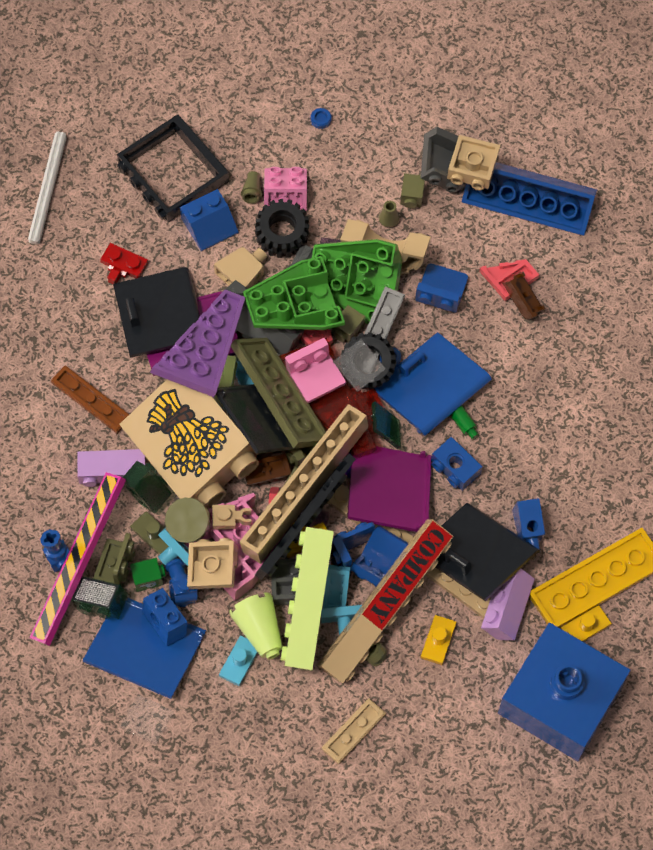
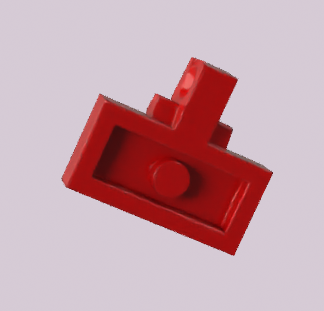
(122, 263)

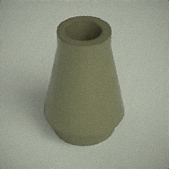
(251, 190)
(389, 215)

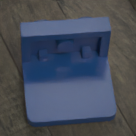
(441, 287)
(345, 541)
(378, 555)

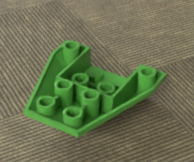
(360, 272)
(295, 299)

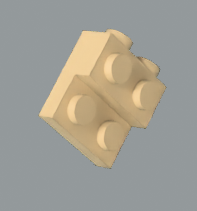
(473, 162)
(212, 564)

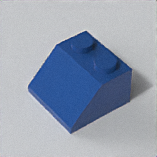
(208, 220)

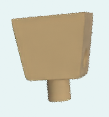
(242, 267)

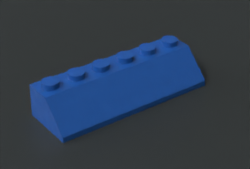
(535, 198)

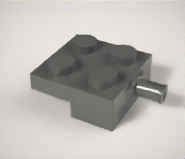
(282, 581)

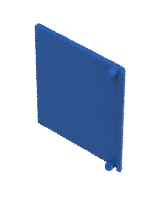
(432, 383)
(137, 653)

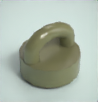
(377, 654)

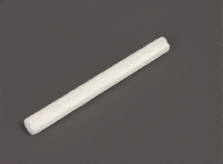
(47, 188)

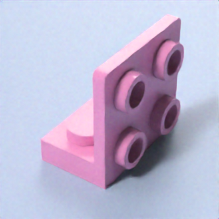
(285, 185)
(314, 371)

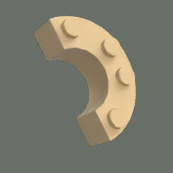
(411, 249)

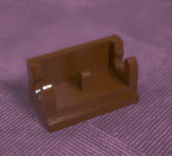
(523, 295)
(269, 469)

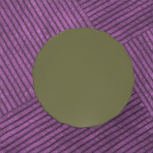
(187, 520)

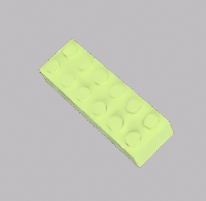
(308, 599)

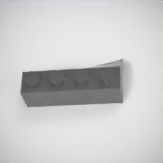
(281, 339)

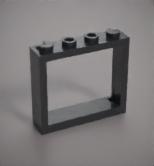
(179, 126)

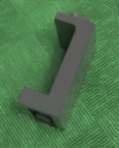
(436, 158)

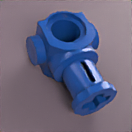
(54, 549)
(178, 589)

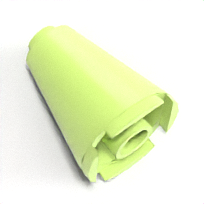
(259, 624)

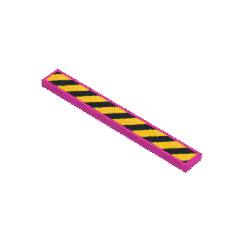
(77, 558)

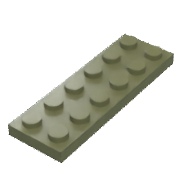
(279, 391)

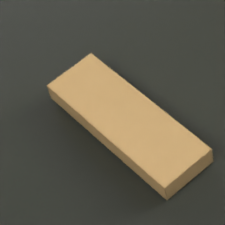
(353, 731)

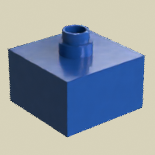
(563, 691)

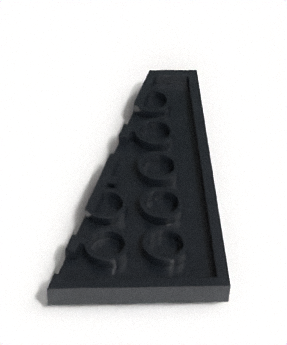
(306, 517)

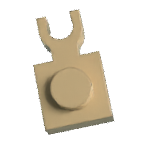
(225, 516)

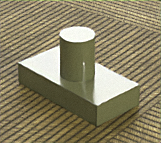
(148, 530)

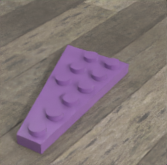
(203, 349)

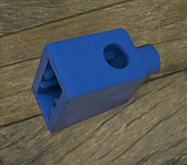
(529, 514)

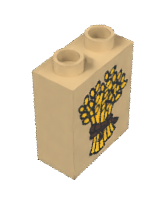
(190, 442)

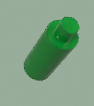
(465, 422)

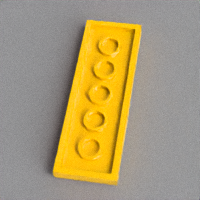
(595, 579)

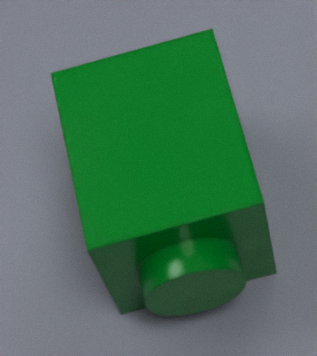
(147, 574)

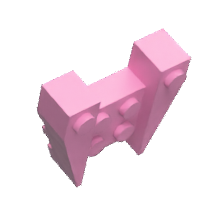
(246, 566)

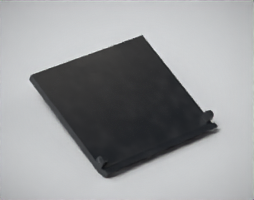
(156, 310)
(253, 418)
(482, 552)

